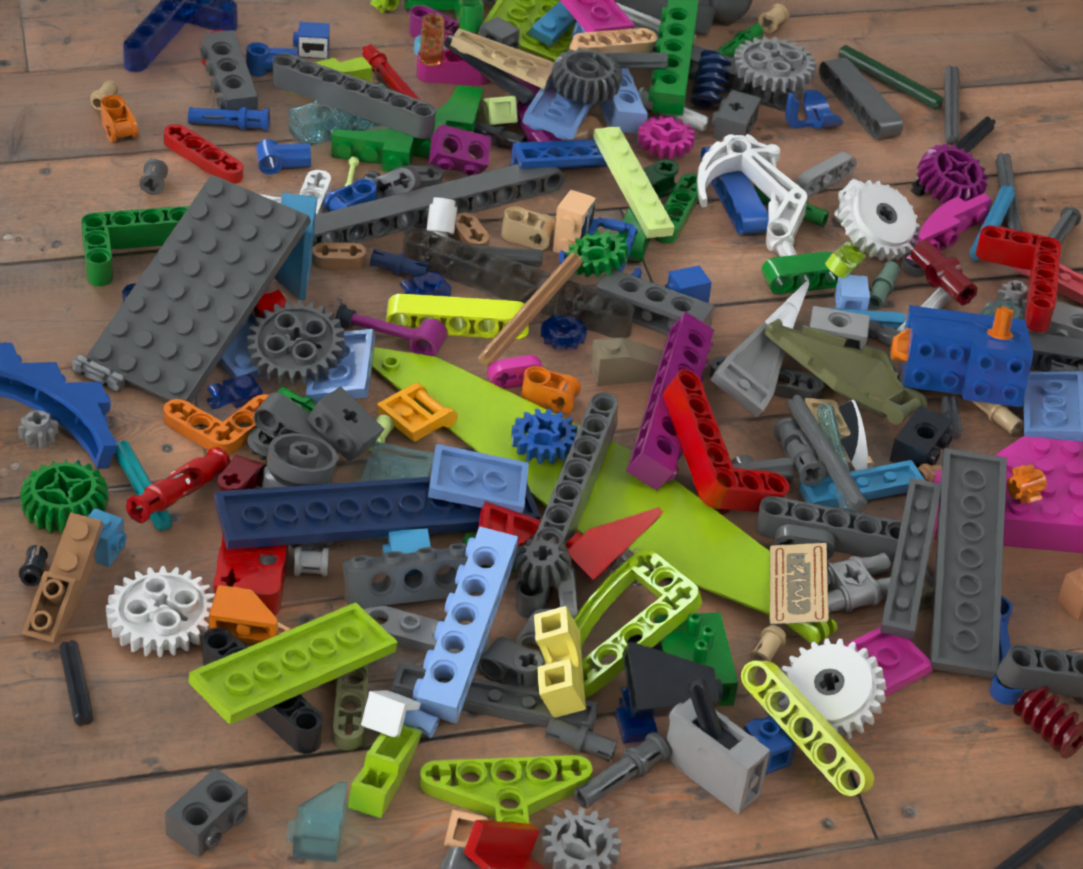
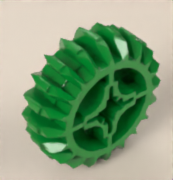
(62, 489)

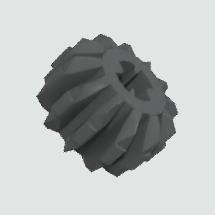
(542, 563)

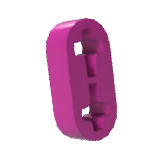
(510, 371)

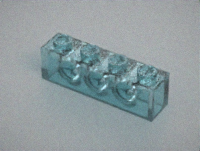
(316, 122)

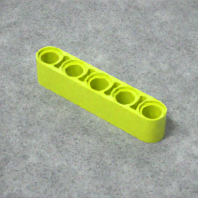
(459, 315)
(822, 733)

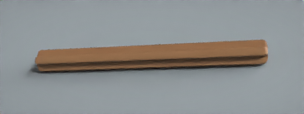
(530, 310)

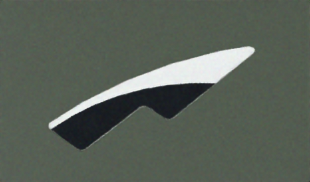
(855, 443)

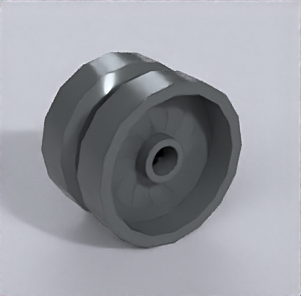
(299, 461)

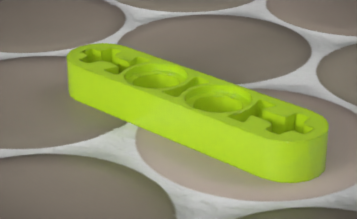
(845, 259)

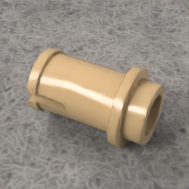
(107, 88)
(771, 640)

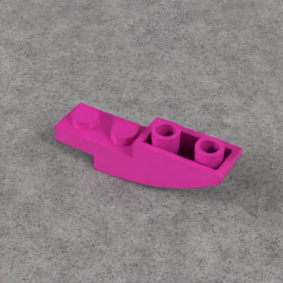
(953, 217)

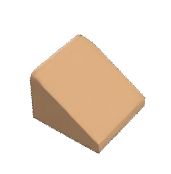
(460, 828)

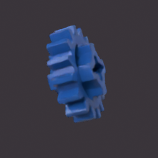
(543, 436)

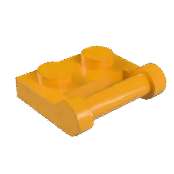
(411, 417)

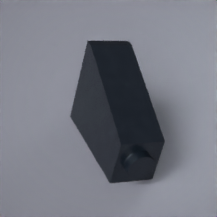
(661, 680)

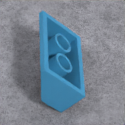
(296, 269)

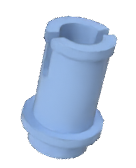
(422, 721)

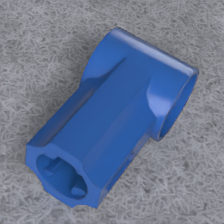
(260, 57)
(275, 156)

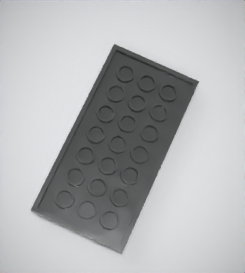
(199, 290)

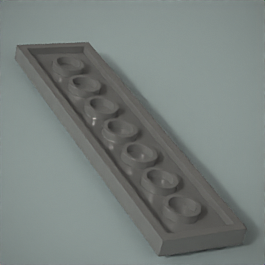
(969, 564)

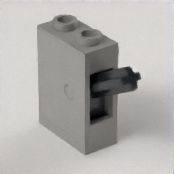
(715, 750)

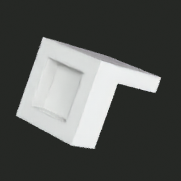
(387, 711)

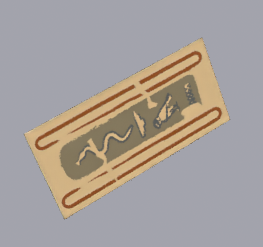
(798, 583)

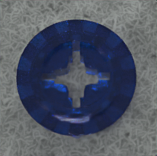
(565, 325)

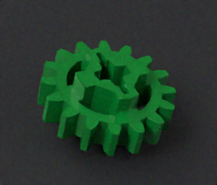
(600, 252)

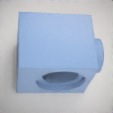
(852, 293)

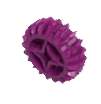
(951, 173)

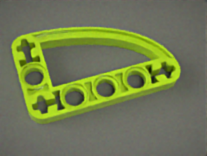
(642, 624)

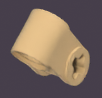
(525, 227)

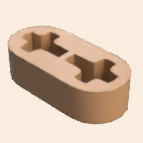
(470, 230)
(339, 256)

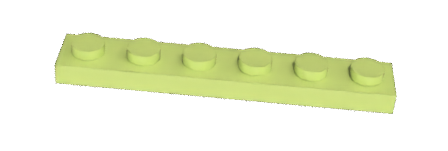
(633, 182)

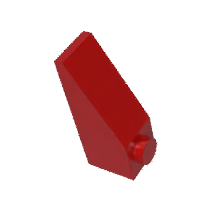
(606, 543)

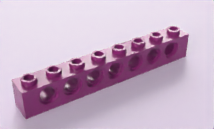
(657, 443)

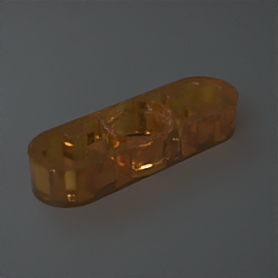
(436, 45)

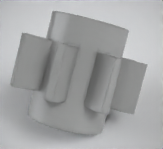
(1014, 291)
(38, 429)

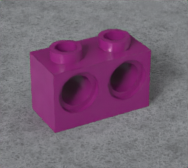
(460, 145)

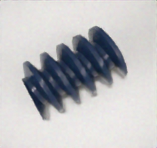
(710, 79)

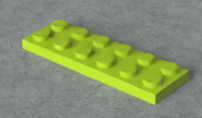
(291, 663)

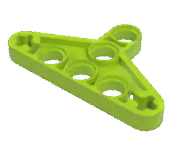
(488, 792)

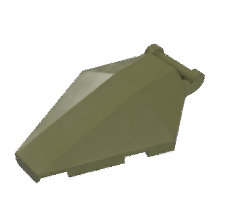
(854, 374)

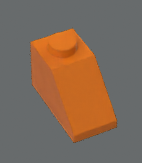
(242, 614)

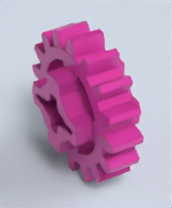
(666, 137)

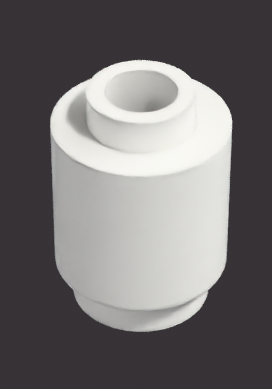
(442, 216)

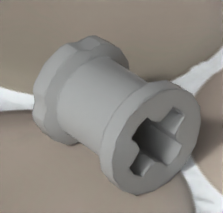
(311, 562)

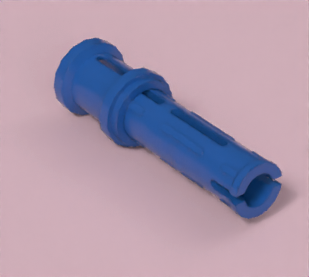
(244, 116)

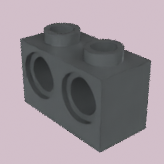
(207, 812)

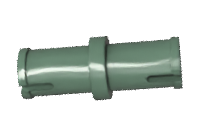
(883, 284)

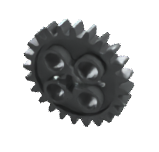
(290, 335)

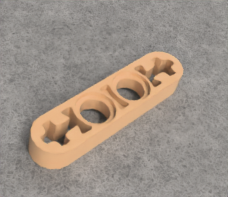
(616, 41)

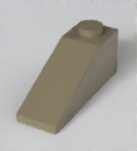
(623, 361)

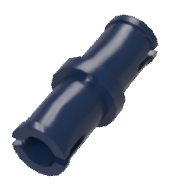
(398, 263)

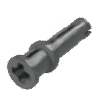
(633, 763)

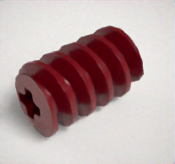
(1051, 720)

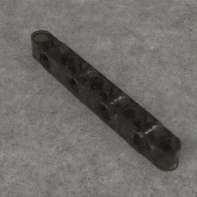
(517, 282)

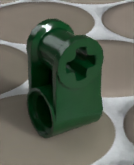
(662, 176)

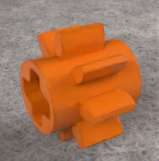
(1026, 484)

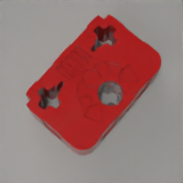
(254, 569)

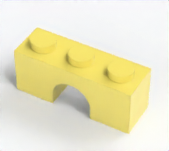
(562, 675)

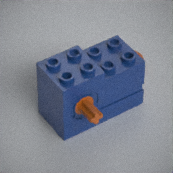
(965, 354)

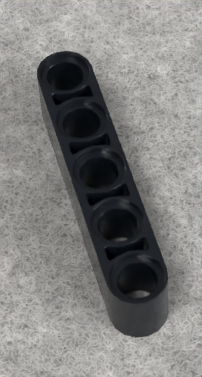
(292, 719)

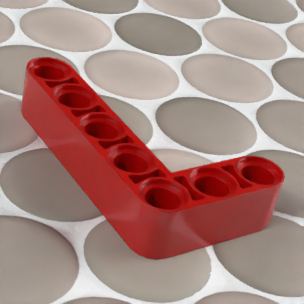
(1030, 252)
(706, 454)

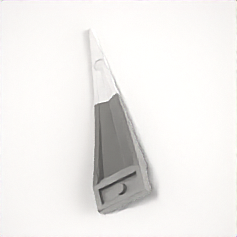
(754, 365)

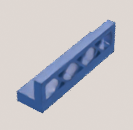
(557, 154)

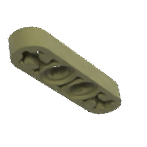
(350, 693)

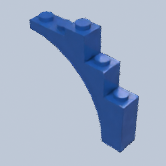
(74, 405)

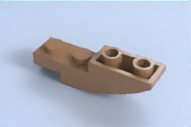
(66, 580)

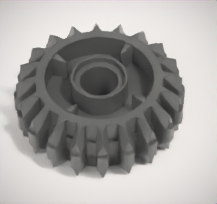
(586, 75)

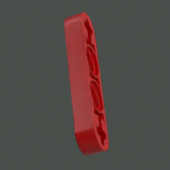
(181, 139)

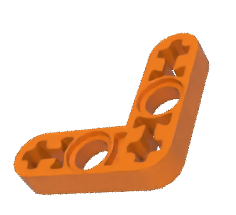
(183, 416)

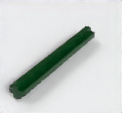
(891, 77)

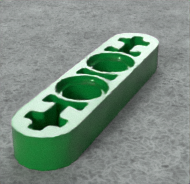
(680, 208)

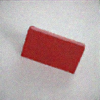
(502, 845)

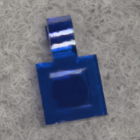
(428, 284)
(234, 390)
(632, 729)

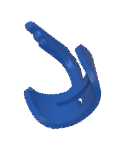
(813, 102)

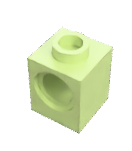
(500, 110)

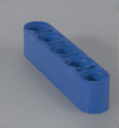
(740, 201)

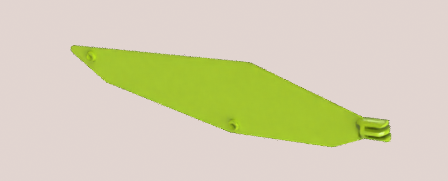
(686, 535)

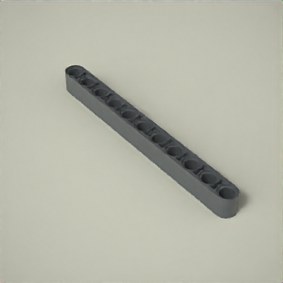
(411, 208)

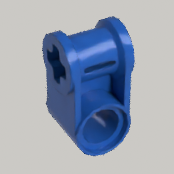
(353, 194)

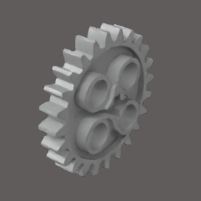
(774, 64)

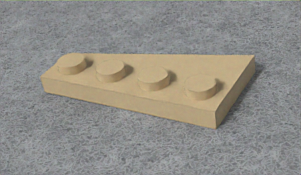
(514, 61)

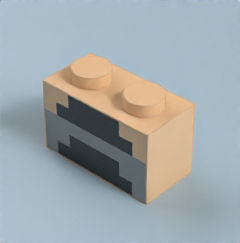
(573, 219)

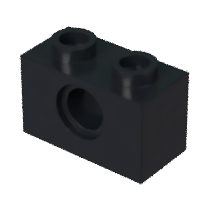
(922, 438)

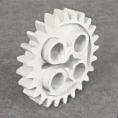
(160, 611)

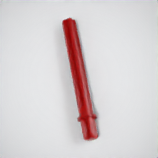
(385, 70)

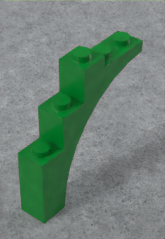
(398, 149)

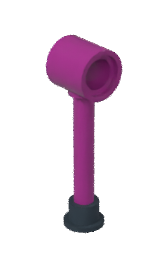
(423, 339)

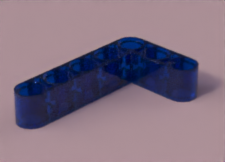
(167, 20)

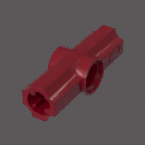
(944, 272)

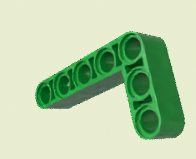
(467, 12)
(120, 231)

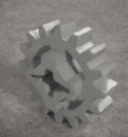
(581, 842)

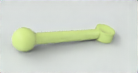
(353, 162)

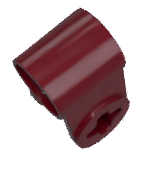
(241, 474)

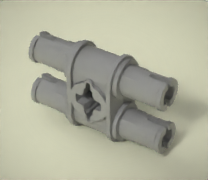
(853, 584)

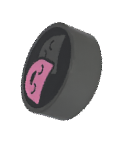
(911, 267)

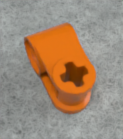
(117, 118)
(547, 389)

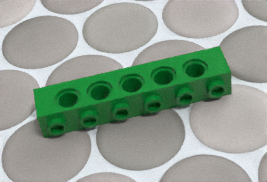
(676, 40)

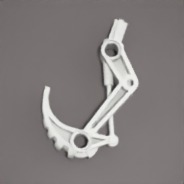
(754, 160)

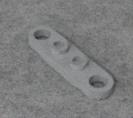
(410, 629)

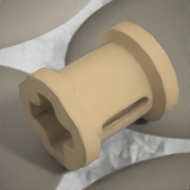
(776, 16)

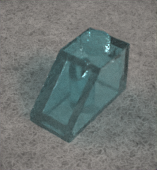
(319, 825)

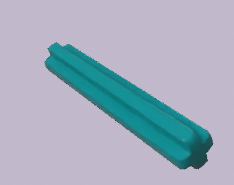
(139, 480)

